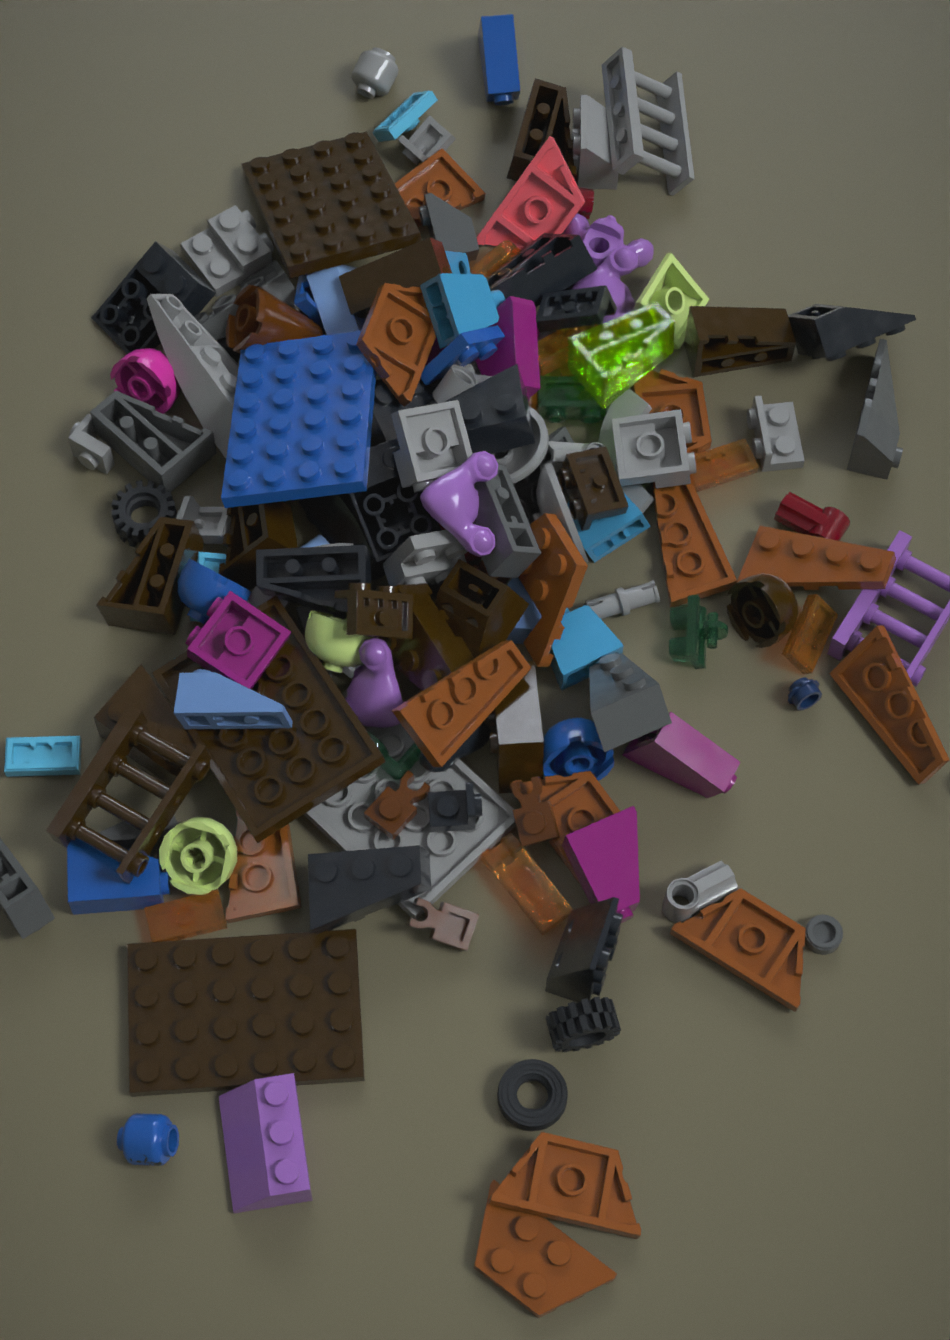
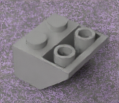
(592, 146)

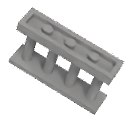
(625, 125)

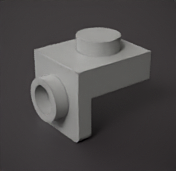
(426, 141)
(88, 449)
(210, 521)

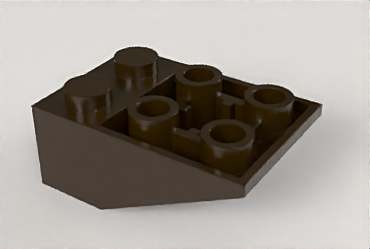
(479, 607)

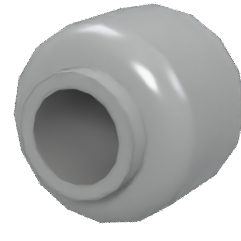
(374, 73)

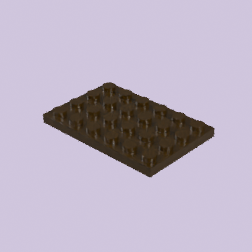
(330, 204)
(285, 771)
(244, 1011)

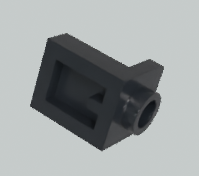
(454, 809)

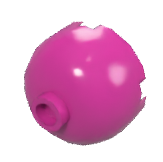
(147, 377)

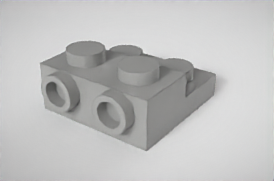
(228, 250)
(430, 443)
(653, 449)
(424, 559)

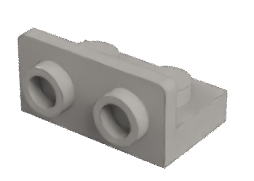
(776, 435)

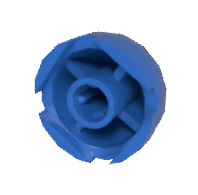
(202, 586)
(574, 748)

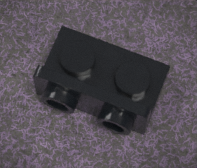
(575, 308)

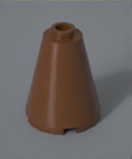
(265, 320)

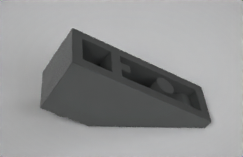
(506, 518)
(20, 896)

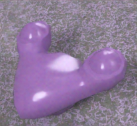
(605, 236)
(618, 263)
(456, 502)
(375, 686)

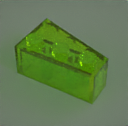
(621, 351)

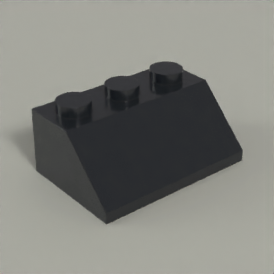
(338, 524)

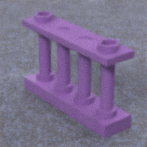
(866, 611)

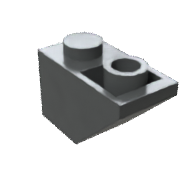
(449, 226)

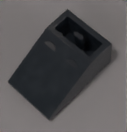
(126, 311)
(832, 330)
(387, 510)
(585, 951)

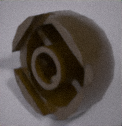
(762, 609)

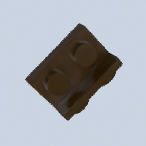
(592, 486)
(378, 612)

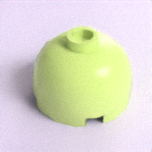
(330, 643)
(198, 855)

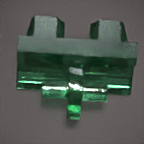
(699, 629)

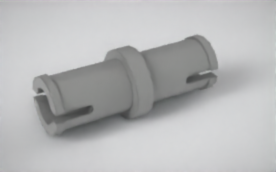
(624, 600)

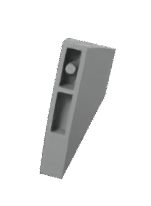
(199, 364)

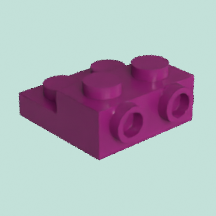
(236, 640)

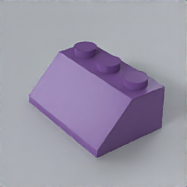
(265, 1144)

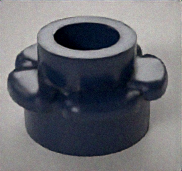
(804, 693)

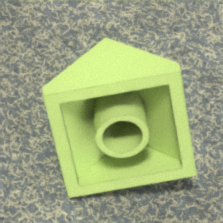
(674, 292)

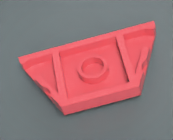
(538, 203)

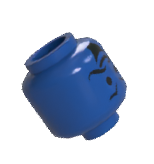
(148, 1139)

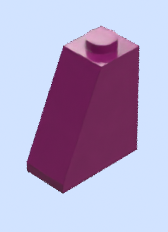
(518, 346)
(685, 758)
(607, 860)

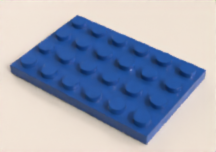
(300, 421)

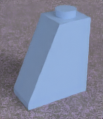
(332, 301)

